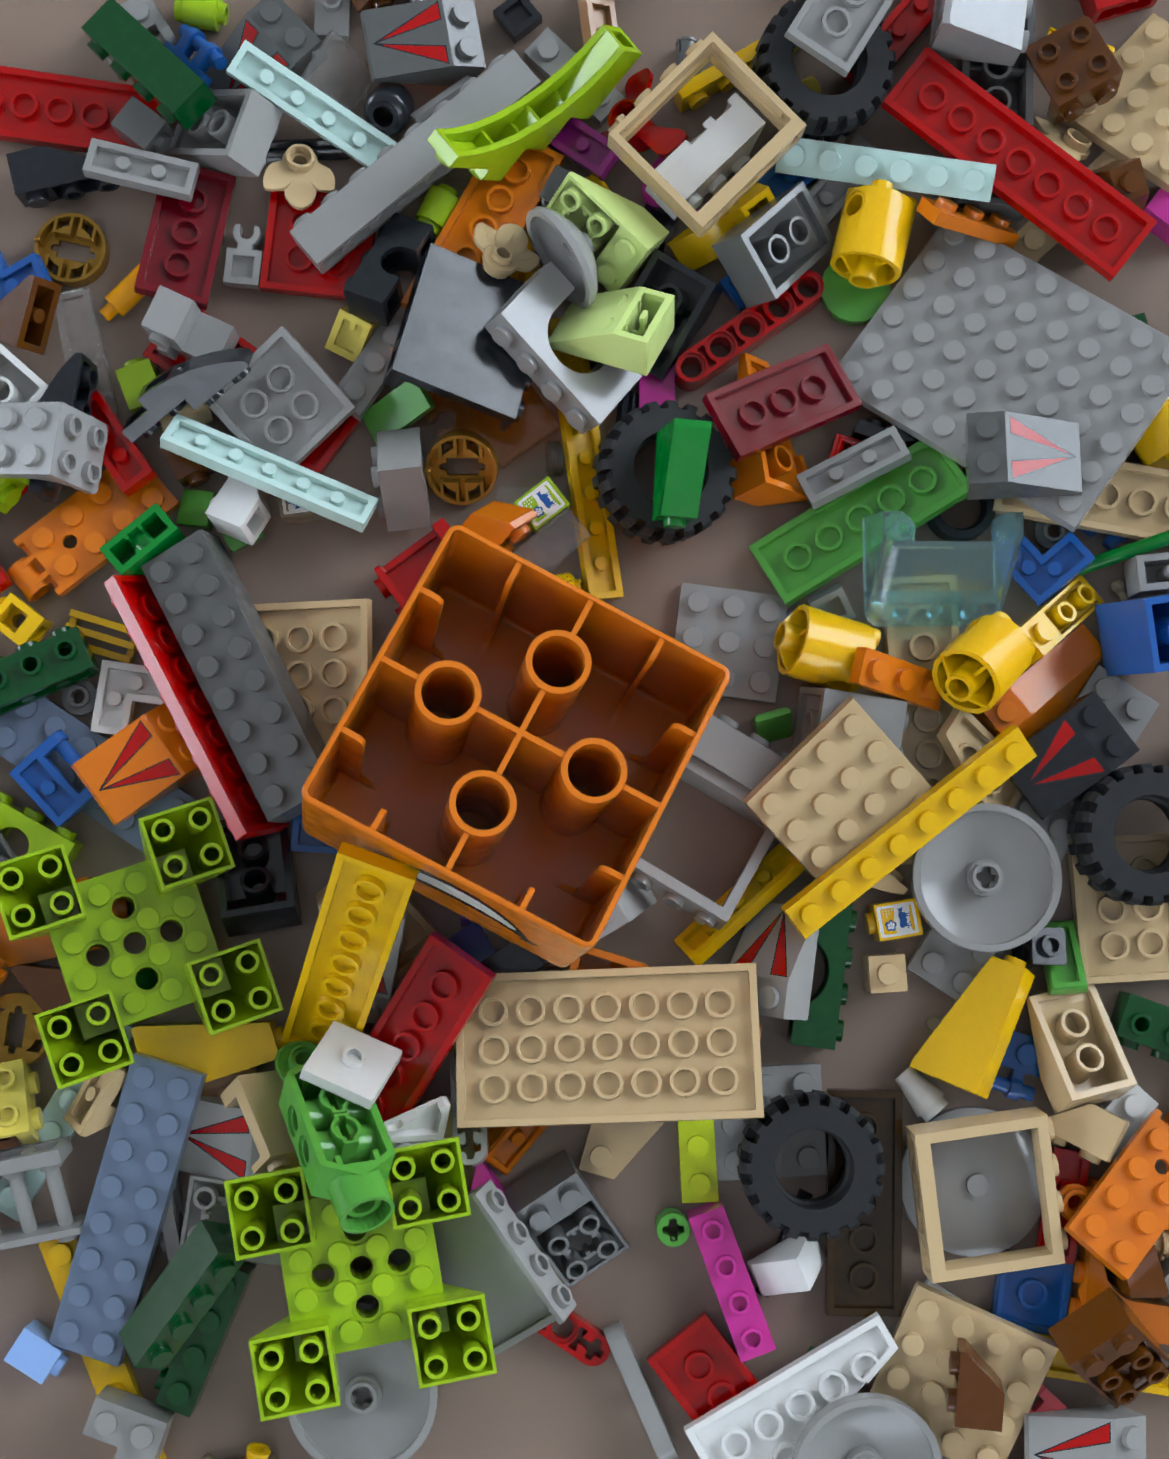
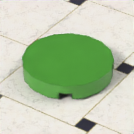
(850, 303)

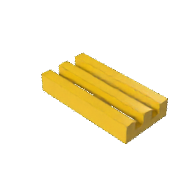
(130, 645)

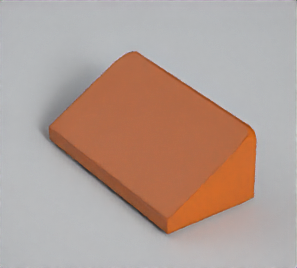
(509, 1145)

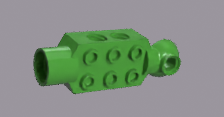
(337, 1145)

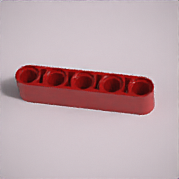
(736, 343)

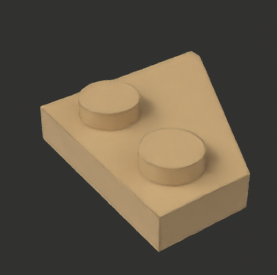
(614, 1146)

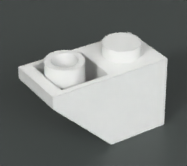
(239, 511)

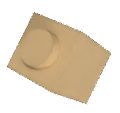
(884, 972)

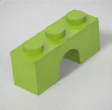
(38, 832)

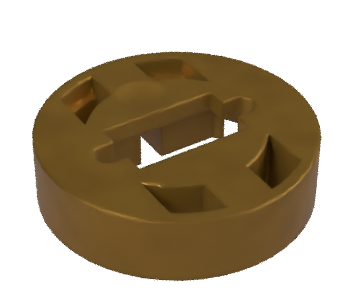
(75, 233)
(461, 483)
(31, 1034)

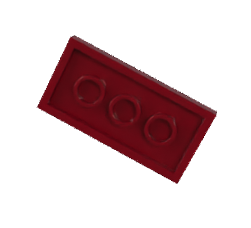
(187, 240)
(781, 402)

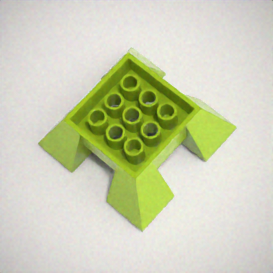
(180, 852)
(298, 1355)

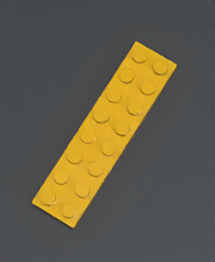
(349, 943)

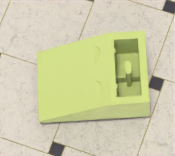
(618, 228)
(618, 329)

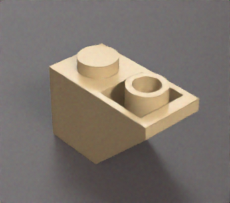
(1092, 1130)

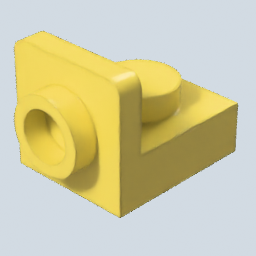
(349, 334)

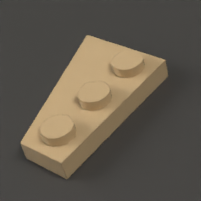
(963, 737)

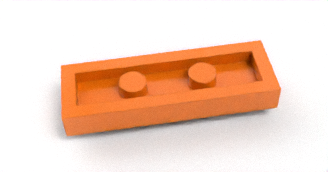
(968, 221)
(894, 678)

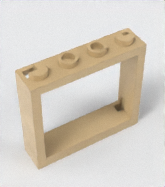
(673, 80)
(919, 1143)

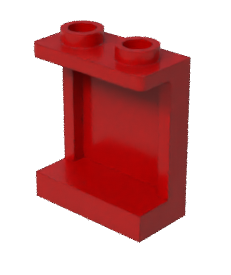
(405, 570)

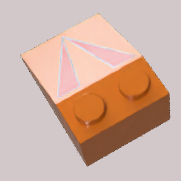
(137, 765)

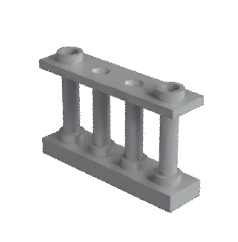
(49, 1158)

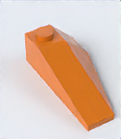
(771, 474)

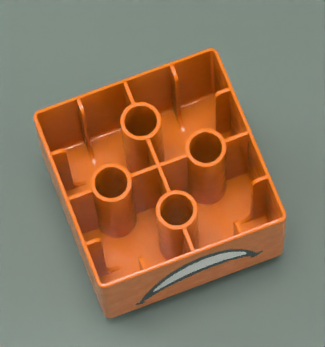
(513, 746)

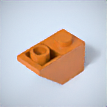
(501, 523)

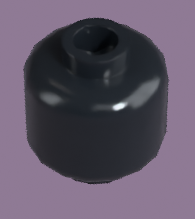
(389, 108)

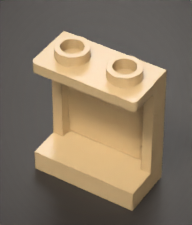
(259, 1100)

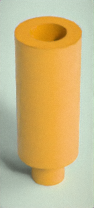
(122, 297)

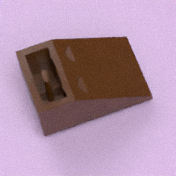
(1111, 1348)

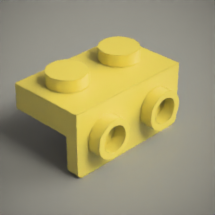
(17, 1102)

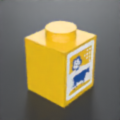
(893, 919)

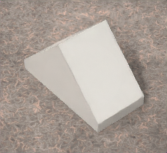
(787, 1267)

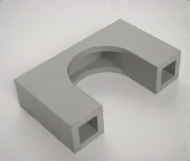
(523, 332)

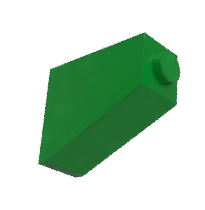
(680, 471)

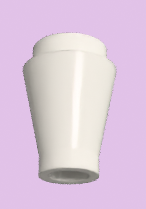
(921, 1094)

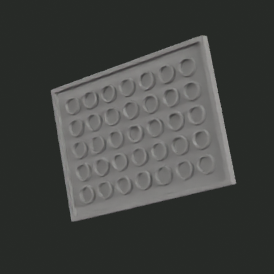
(1002, 333)

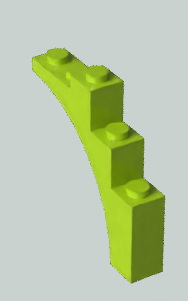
(534, 121)

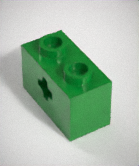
(142, 541)

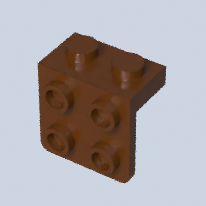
(1075, 69)

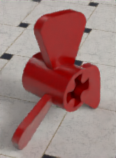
(659, 139)

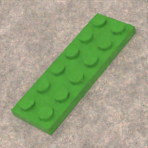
(830, 538)

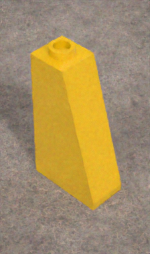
(978, 1028)
(217, 1054)

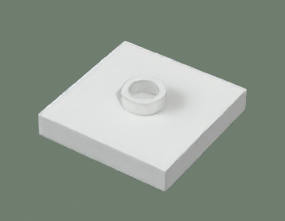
(351, 1064)

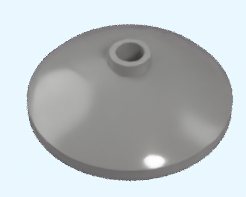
(570, 250)

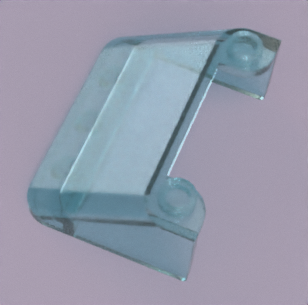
(935, 580)

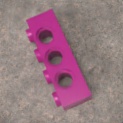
(731, 1280)

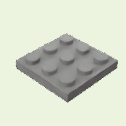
(283, 401)
(736, 632)
(802, 1152)

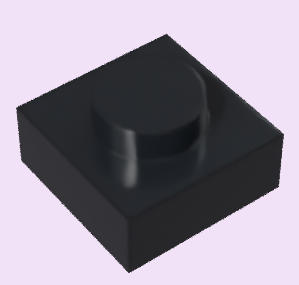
(517, 18)

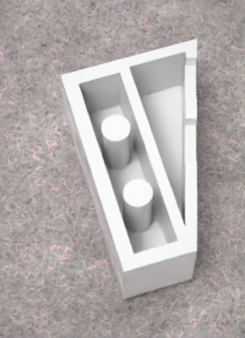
(712, 155)

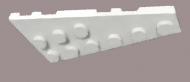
(774, 1411)

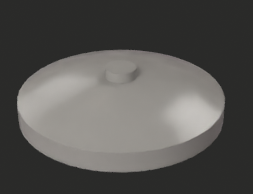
(988, 879)
(982, 1188)
(379, 1409)
(867, 1428)

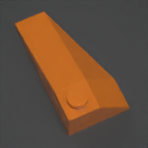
(1045, 686)

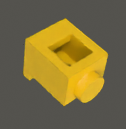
(33, 627)

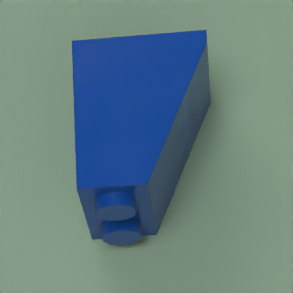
(1134, 635)

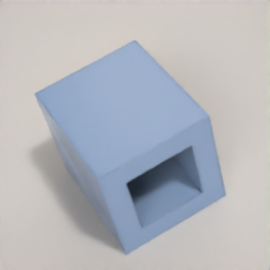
(35, 1355)

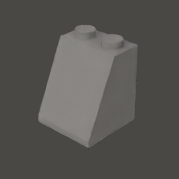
(980, 30)
(818, 703)

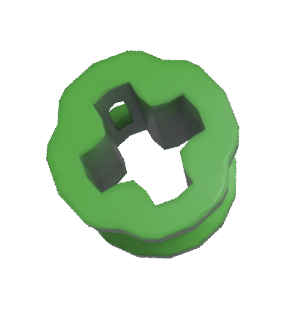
(681, 1233)

